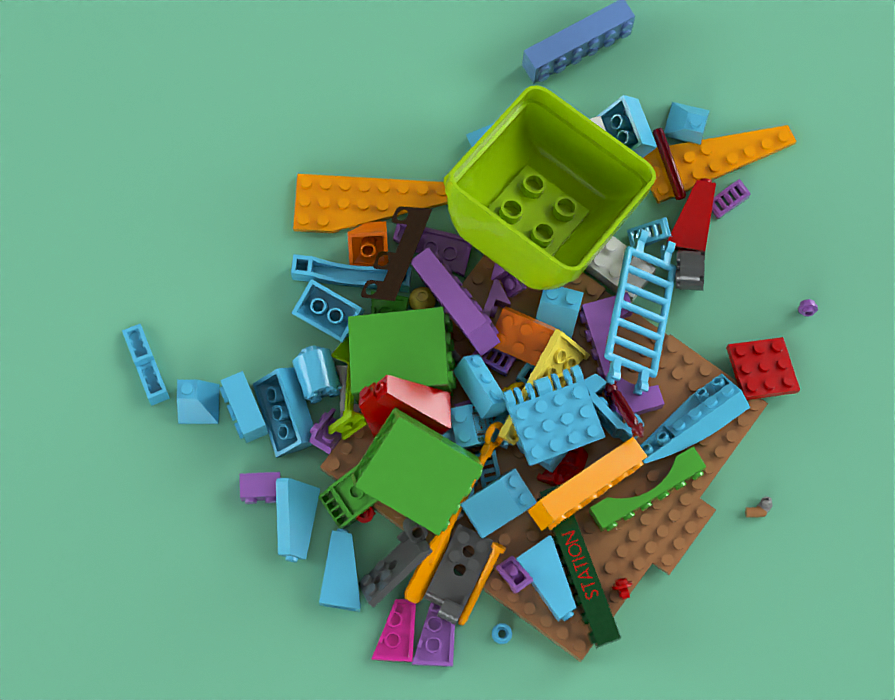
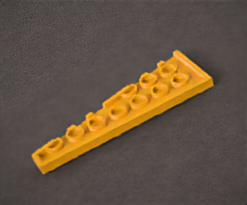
(716, 157)

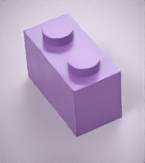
(258, 487)

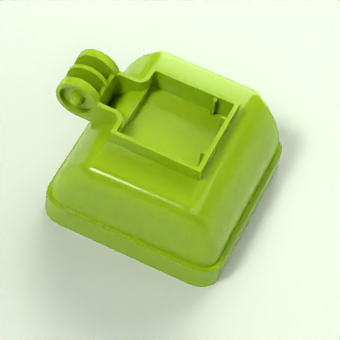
(545, 190)

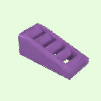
(732, 204)
(496, 366)

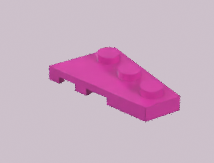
(398, 634)

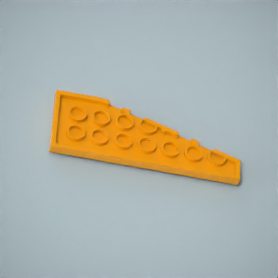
(346, 202)

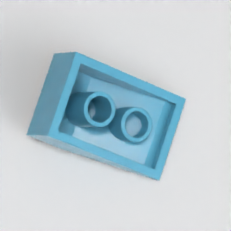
(560, 308)
(498, 503)

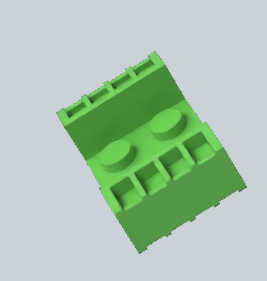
(345, 501)

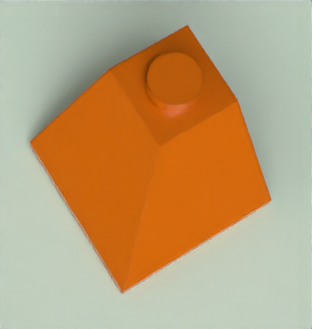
(366, 243)

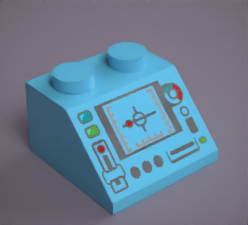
(470, 427)

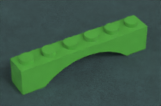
(612, 510)

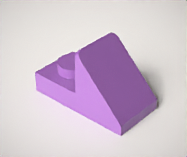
(510, 283)
(496, 297)
(514, 574)

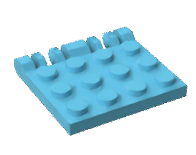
(554, 419)

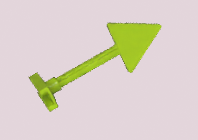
(350, 420)

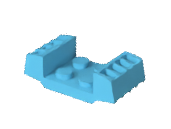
(608, 419)

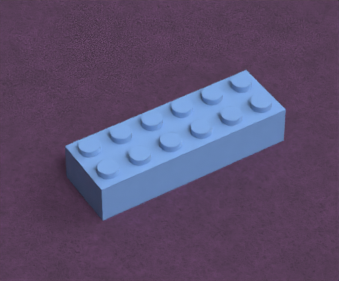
(578, 41)

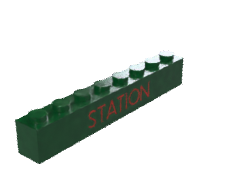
(584, 580)

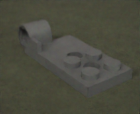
(397, 564)
(451, 590)

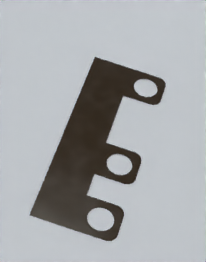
(401, 259)

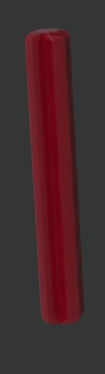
(669, 164)

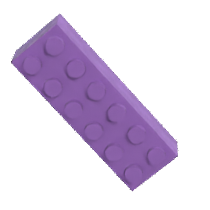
(456, 300)

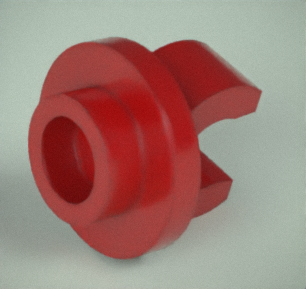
(366, 516)
(622, 586)

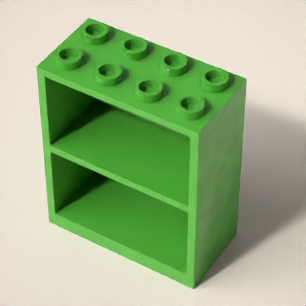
(402, 345)
(417, 471)

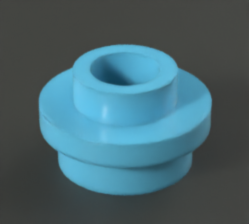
(506, 629)

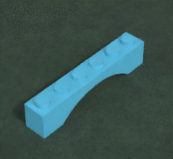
(322, 271)

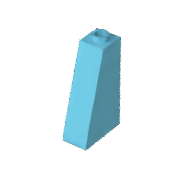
(295, 517)
(340, 575)
(549, 578)

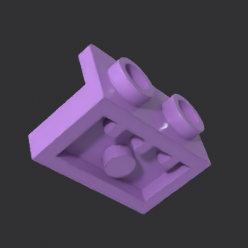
(320, 435)

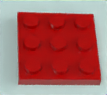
(763, 368)

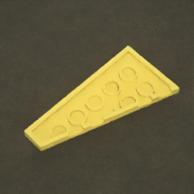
(558, 355)

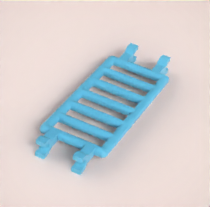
(618, 361)

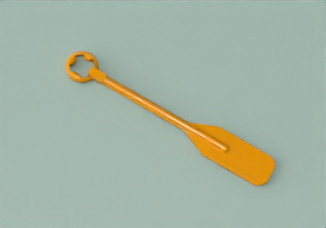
(426, 569)

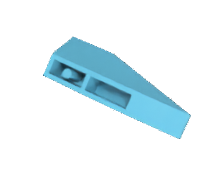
(696, 418)

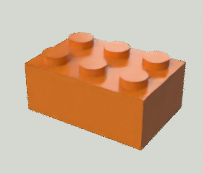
(522, 335)

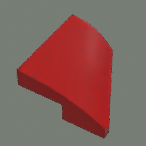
(569, 467)

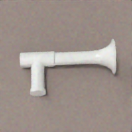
(342, 373)

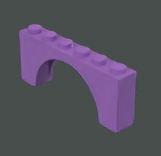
(597, 320)

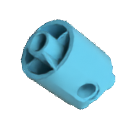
(317, 373)

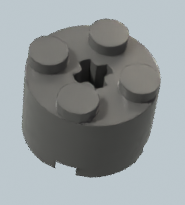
(690, 270)

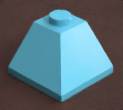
(686, 123)
(197, 402)

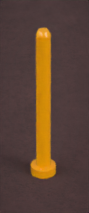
(497, 549)

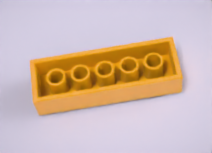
(588, 485)

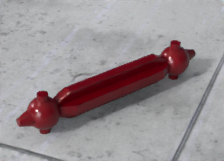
(625, 410)

